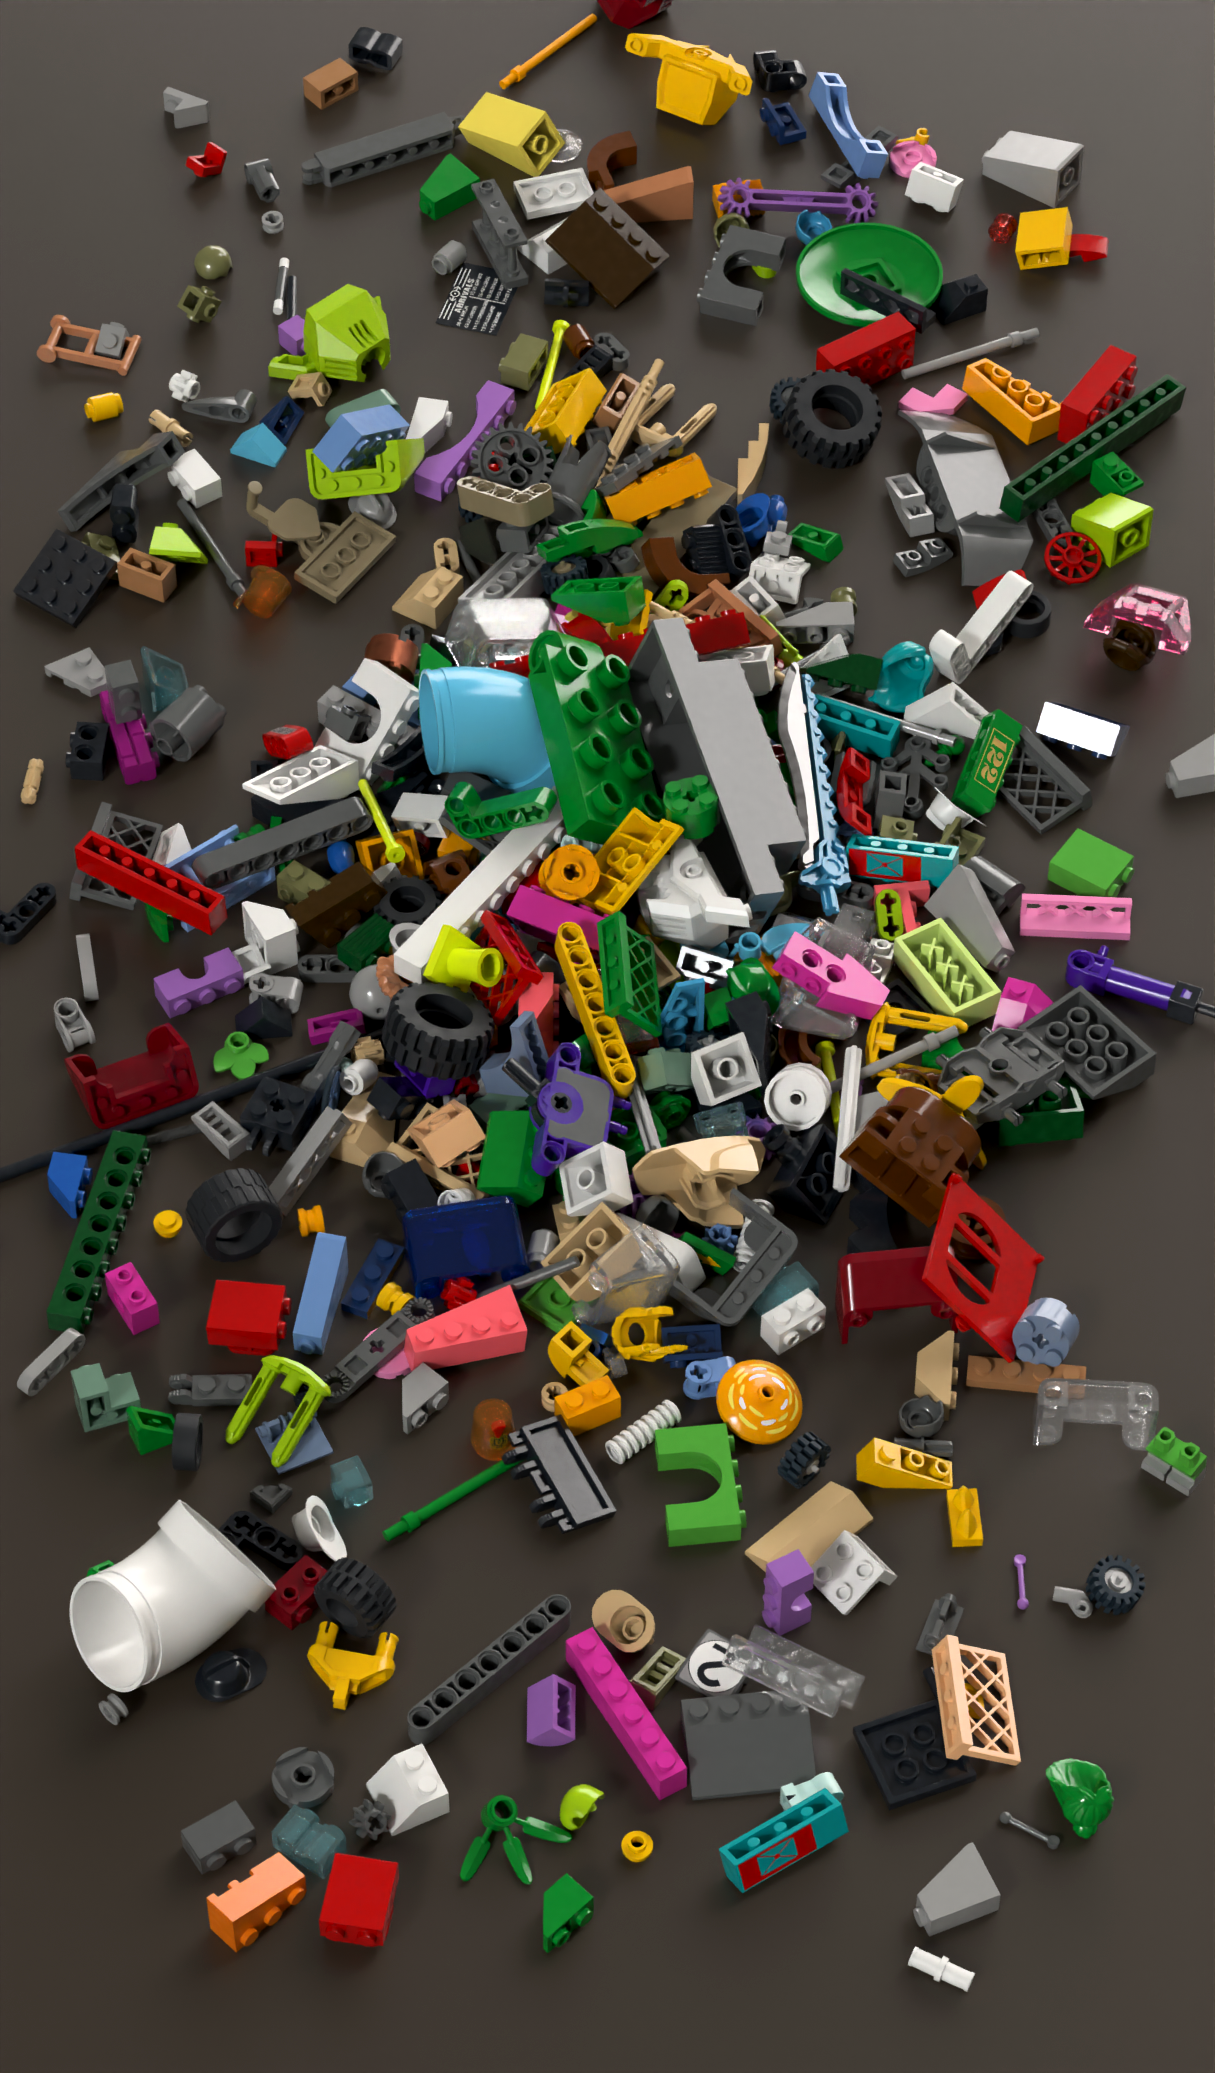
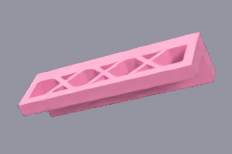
(1075, 921)

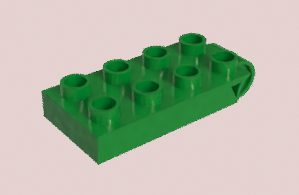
(591, 735)

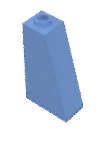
(321, 1293)

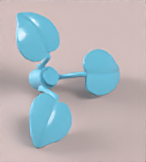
(751, 944)

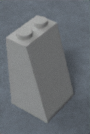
(1035, 166)

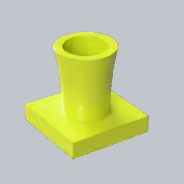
(460, 960)

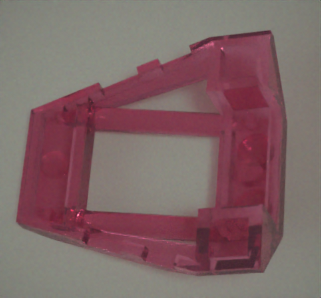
(1149, 608)

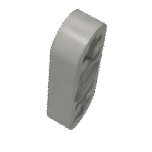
(87, 967)
(51, 1362)

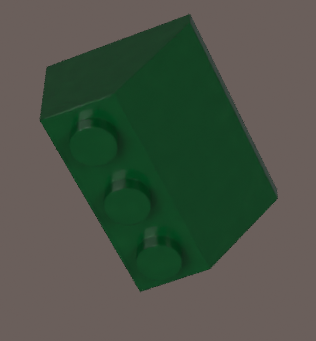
(1044, 1119)

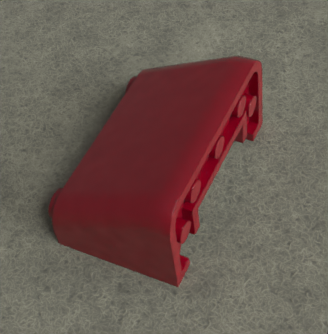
(136, 1083)

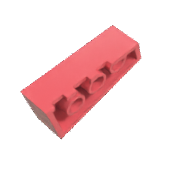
(468, 1333)

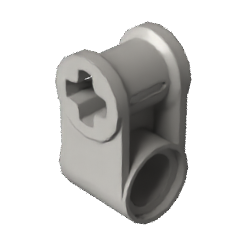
(280, 990)
(72, 1024)

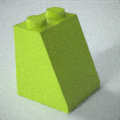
(1115, 525)

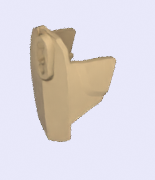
(701, 1175)

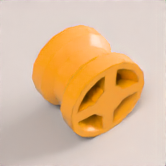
(310, 1220)

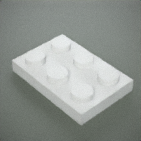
(553, 193)

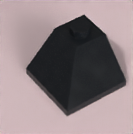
(960, 299)

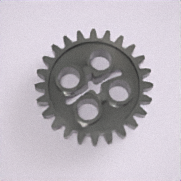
(523, 444)

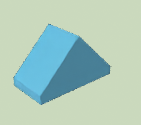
(260, 446)

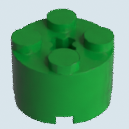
(692, 805)

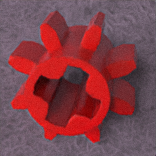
(458, 1292)

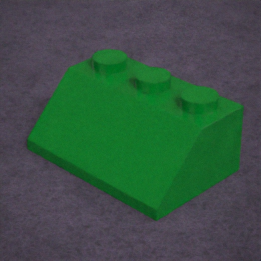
(507, 1158)

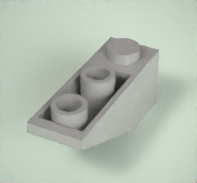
(819, 623)

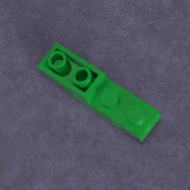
(597, 534)

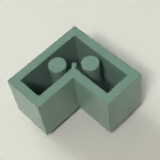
(665, 1071)
(102, 1400)

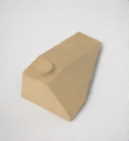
(368, 1130)

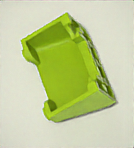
(386, 476)

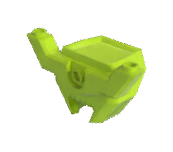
(339, 337)

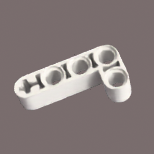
(691, 1271)

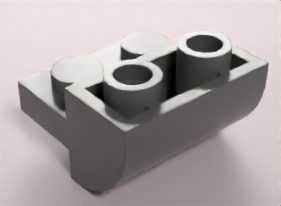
(998, 885)

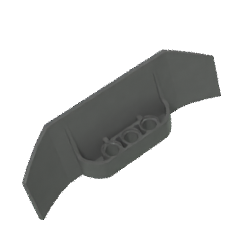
(964, 491)

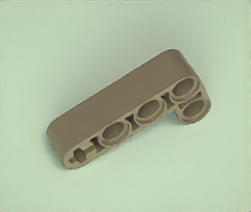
(506, 503)

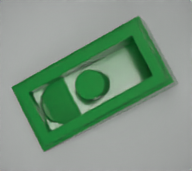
(817, 541)

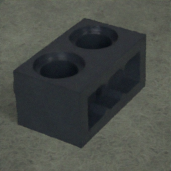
(89, 751)

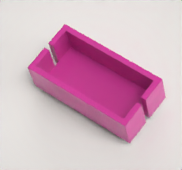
(542, 915)

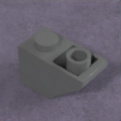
(889, 796)

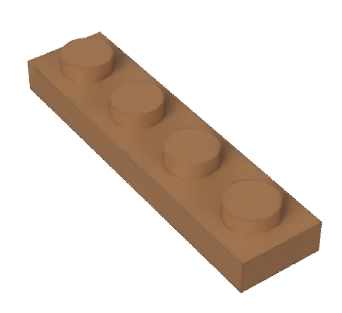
(1017, 1375)

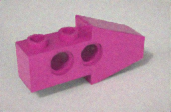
(838, 983)

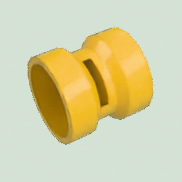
(393, 1298)

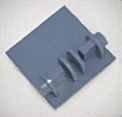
(311, 1446)

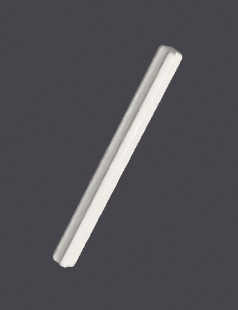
(847, 1115)

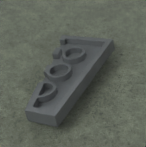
(636, 464)

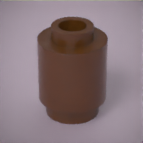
(578, 340)

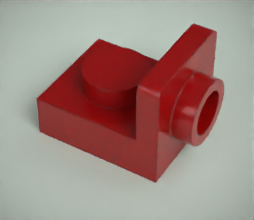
(263, 552)

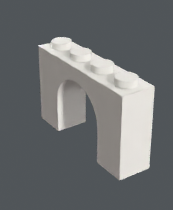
(397, 703)

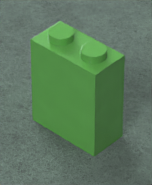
(1090, 866)

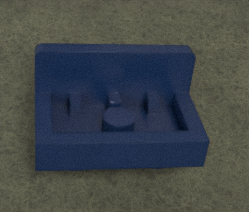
(782, 122)
(702, 1343)

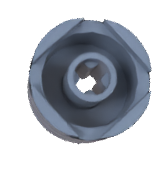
(1045, 1332)

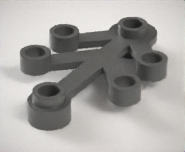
(917, 749)

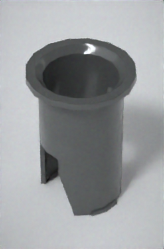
(574, 481)

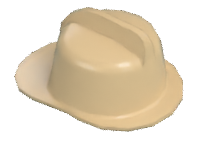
(623, 1621)

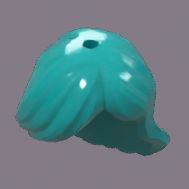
(903, 677)

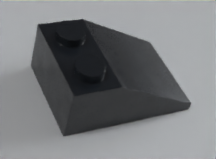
(751, 1016)

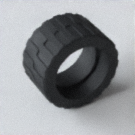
(234, 1215)

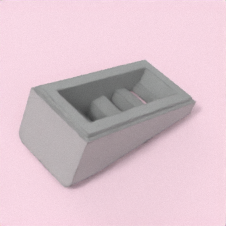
(233, 1143)

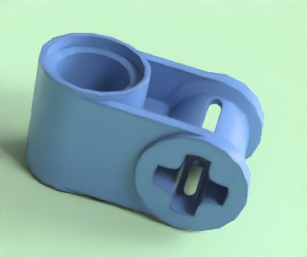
(707, 1376)

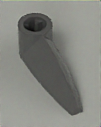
(224, 408)

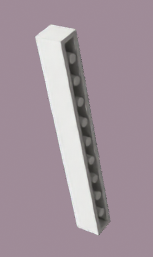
(482, 890)

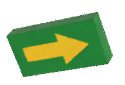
(709, 1255)

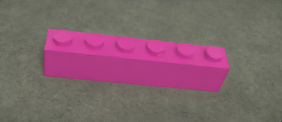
(626, 1713)

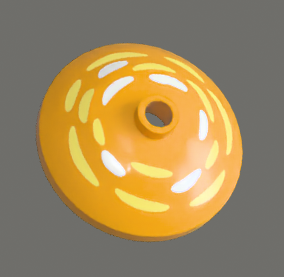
(750, 1412)

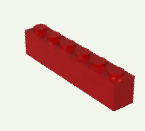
(151, 882)

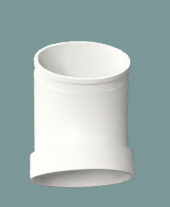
(164, 1601)

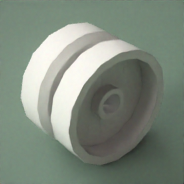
(788, 1109)

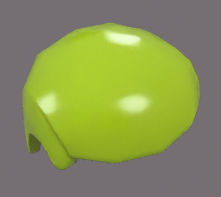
(578, 1804)

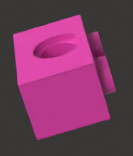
(132, 1298)

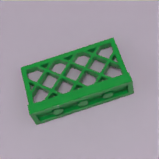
(619, 978)

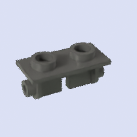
(941, 1622)

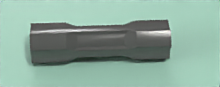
(339, 1045)

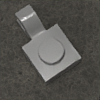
(778, 541)

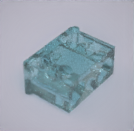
(721, 1121)

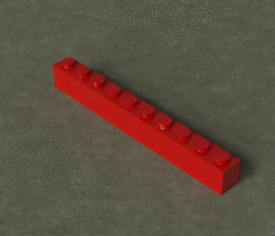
(706, 636)

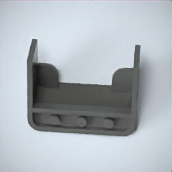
(773, 1248)

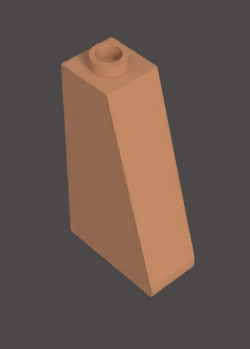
(657, 197)

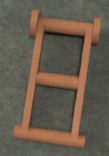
(62, 325)

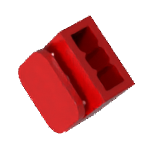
(248, 1317)
(359, 1900)

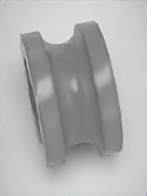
(272, 216)
(113, 1709)

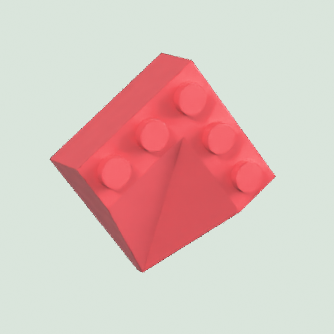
(543, 1001)

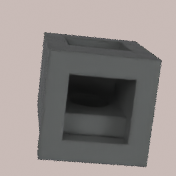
(346, 722)

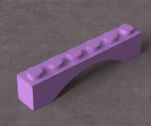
(440, 472)

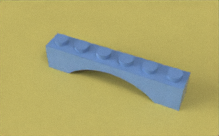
(831, 102)

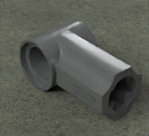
(261, 176)

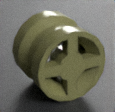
(845, 594)

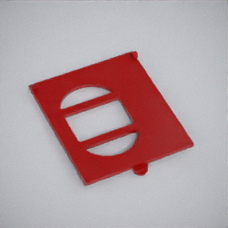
(1013, 1275)

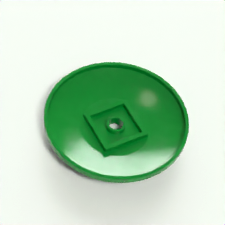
(875, 252)

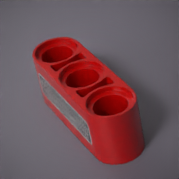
(287, 741)

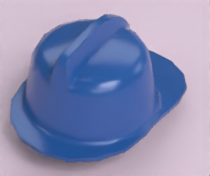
(754, 517)

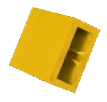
(1044, 238)

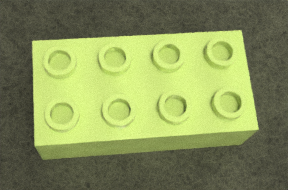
(946, 973)

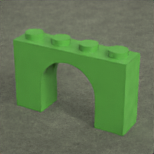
(708, 1450)

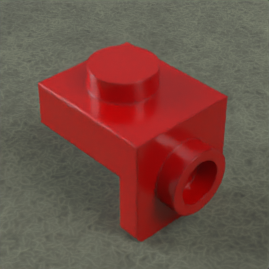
(209, 163)

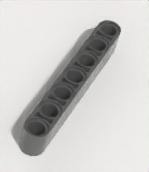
(282, 843)
(485, 1681)

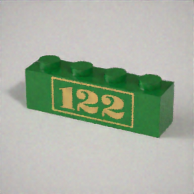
(987, 763)

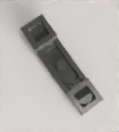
(843, 174)

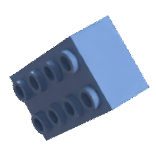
(359, 437)

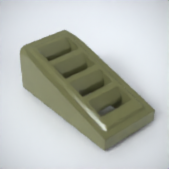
(649, 1692)

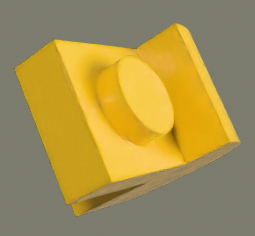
(572, 1357)

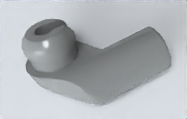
(1075, 1599)

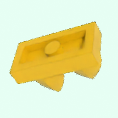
(964, 1517)

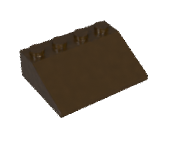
(607, 248)

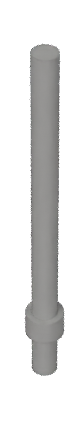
(1013, 339)
(930, 1042)

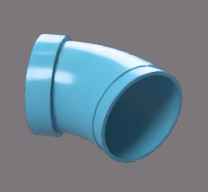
(483, 725)

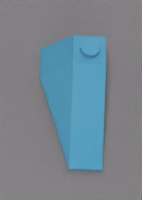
(682, 1014)

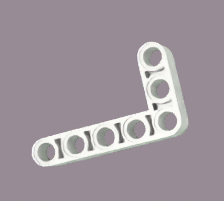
(959, 655)

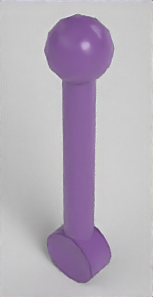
(1019, 1562)

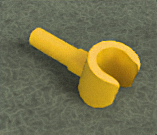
(921, 136)

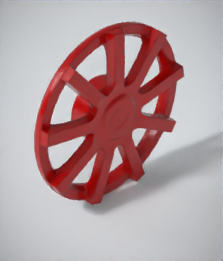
(1072, 558)

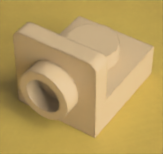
(311, 385)

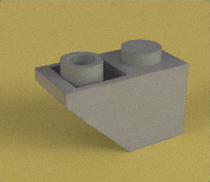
(422, 1395)

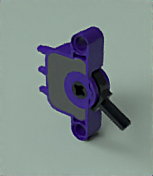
(566, 1108)

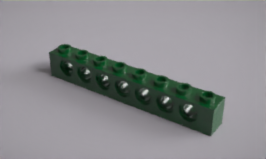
(98, 1232)

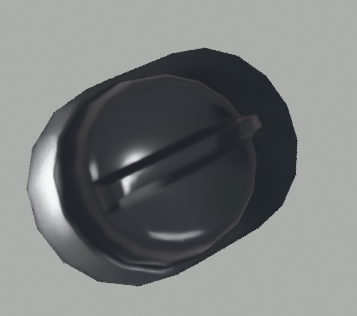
(230, 1674)

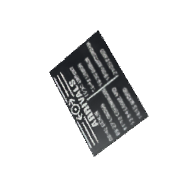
(476, 300)

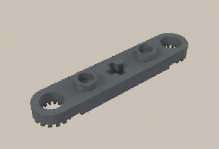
(363, 1363)

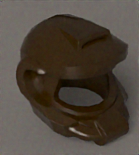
(1130, 645)

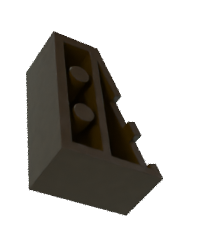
(339, 905)

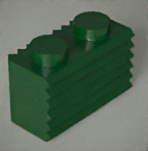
(366, 943)

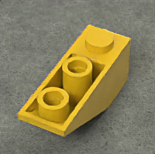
(901, 1467)

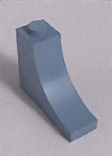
(526, 1049)

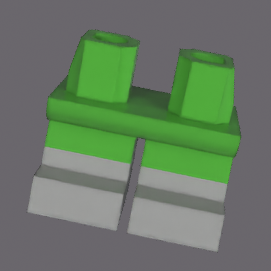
(1176, 1460)

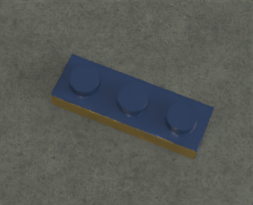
(372, 1278)

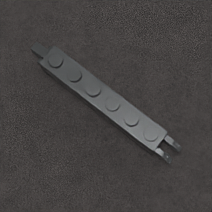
(382, 150)

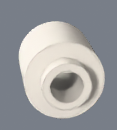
(358, 1076)

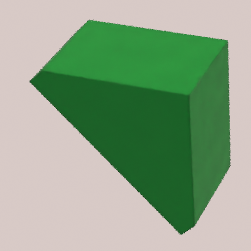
(150, 1428)

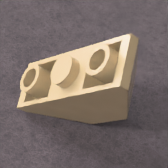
(936, 1372)

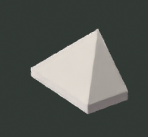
(171, 845)

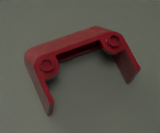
(885, 1282)

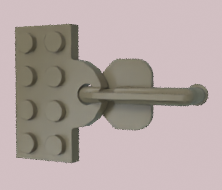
(333, 553)

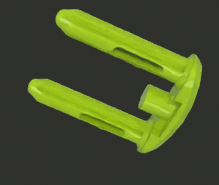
(296, 1375)

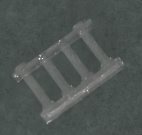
(793, 1670)

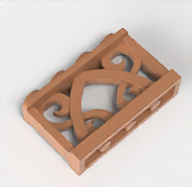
(721, 600)

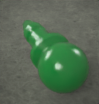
(948, 750)

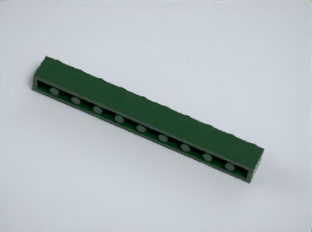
(1076, 457)

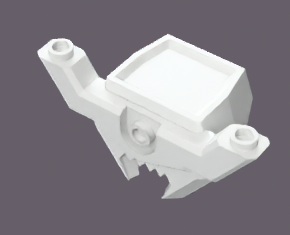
(686, 900)

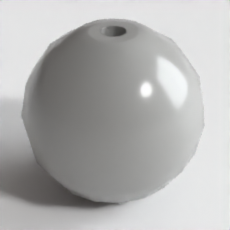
(367, 994)

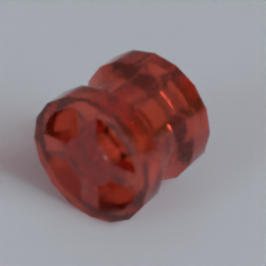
(1002, 228)

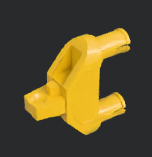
(350, 1671)

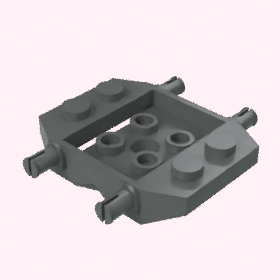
(1027, 1073)

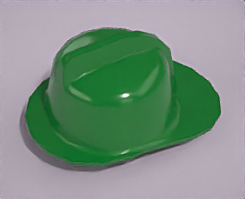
(752, 977)

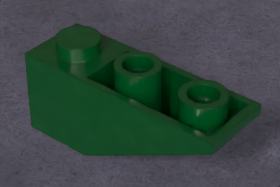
(852, 670)

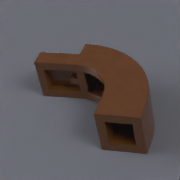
(607, 155)
(664, 566)

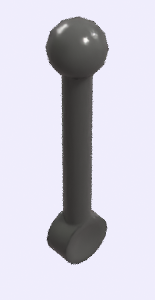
(1052, 1841)

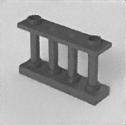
(499, 234)

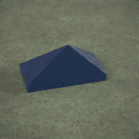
(283, 419)

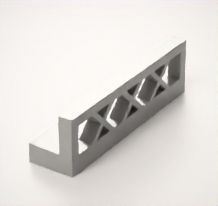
(309, 1158)

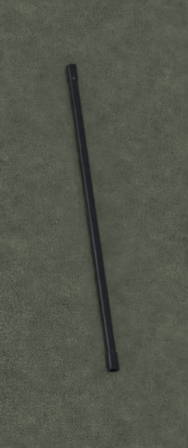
(169, 1113)

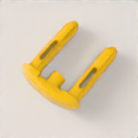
(879, 1040)

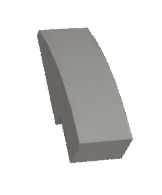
(910, 505)

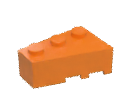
(255, 1902)

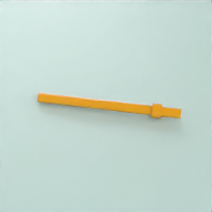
(519, 72)

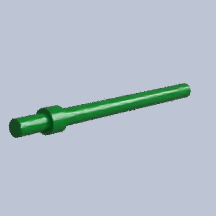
(412, 1520)

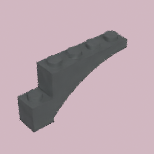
(124, 468)

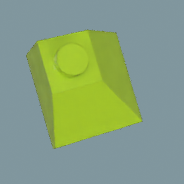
(175, 545)

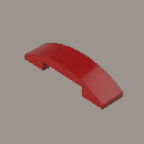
(851, 777)

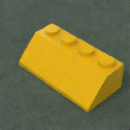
(567, 409)

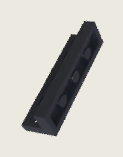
(884, 300)

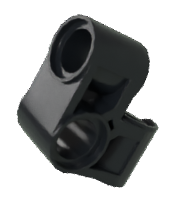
(778, 74)

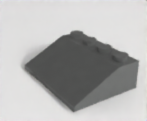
(1096, 1046)
(746, 1744)

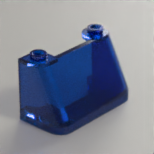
(463, 1242)

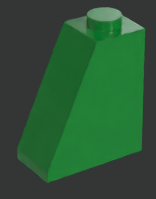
(447, 188)

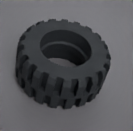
(843, 395)
(438, 1030)

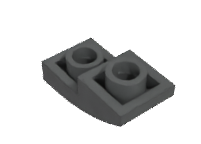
(926, 556)

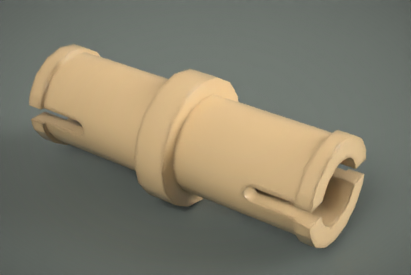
(166, 424)

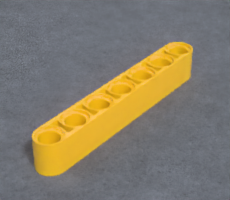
(592, 998)

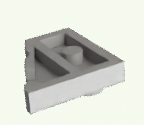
(80, 671)

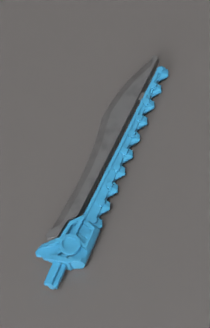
(827, 865)

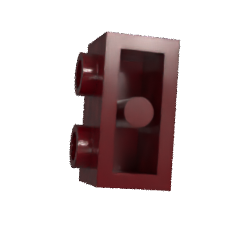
(294, 1595)

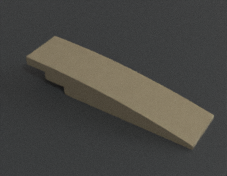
(673, 522)

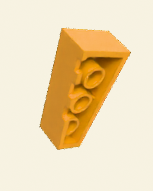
(1012, 401)

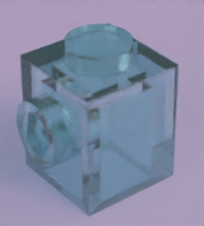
(351, 1482)

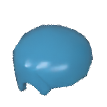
(811, 225)

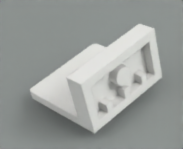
(779, 575)
(849, 1572)

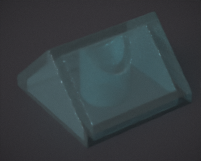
(163, 678)

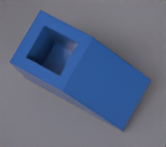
(67, 1181)

